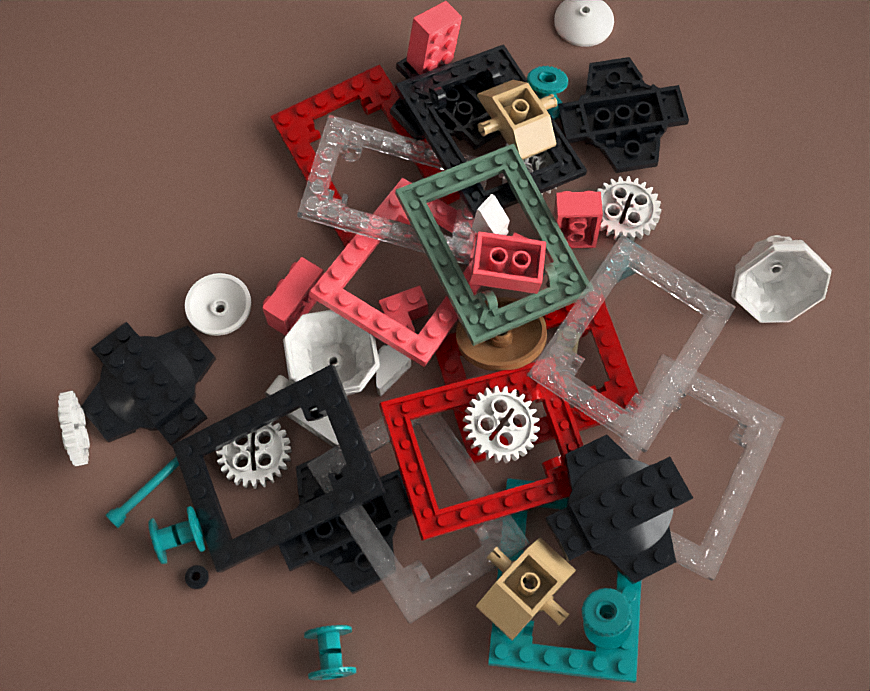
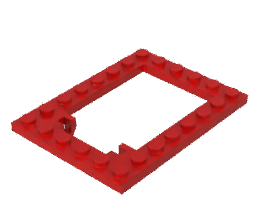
(298, 128)
(618, 389)
(435, 521)

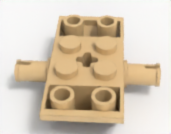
(519, 117)
(511, 603)

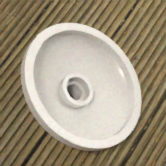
(584, 28)
(214, 293)

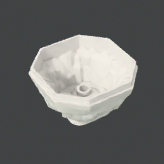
(780, 279)
(329, 338)

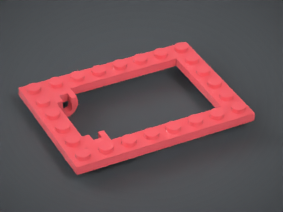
(331, 294)

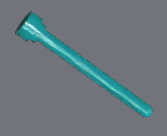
(119, 514)

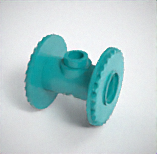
(548, 81)
(176, 535)
(607, 618)
(330, 652)

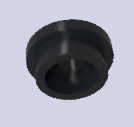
(204, 578)

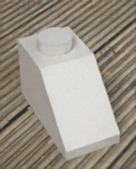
(491, 217)
(392, 367)

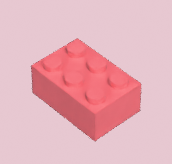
(433, 38)
(579, 217)
(508, 262)
(292, 296)

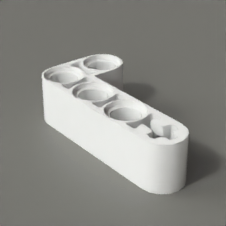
(321, 428)

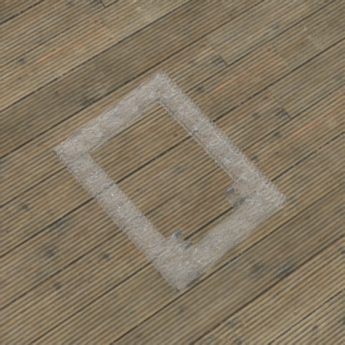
(322, 208)
(559, 364)
(760, 432)
(414, 594)

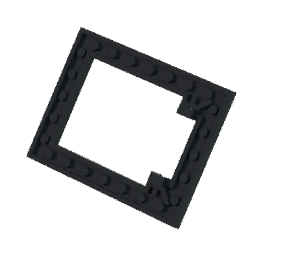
(498, 64)
(351, 488)

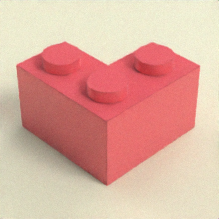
(405, 306)

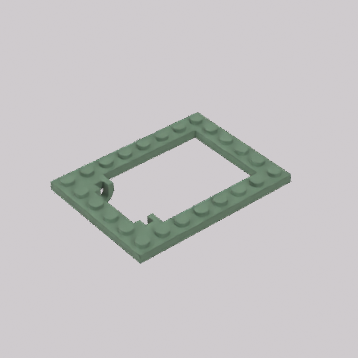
(564, 273)

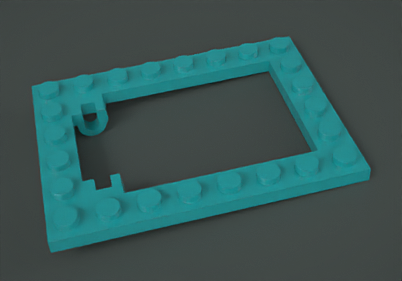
(605, 664)

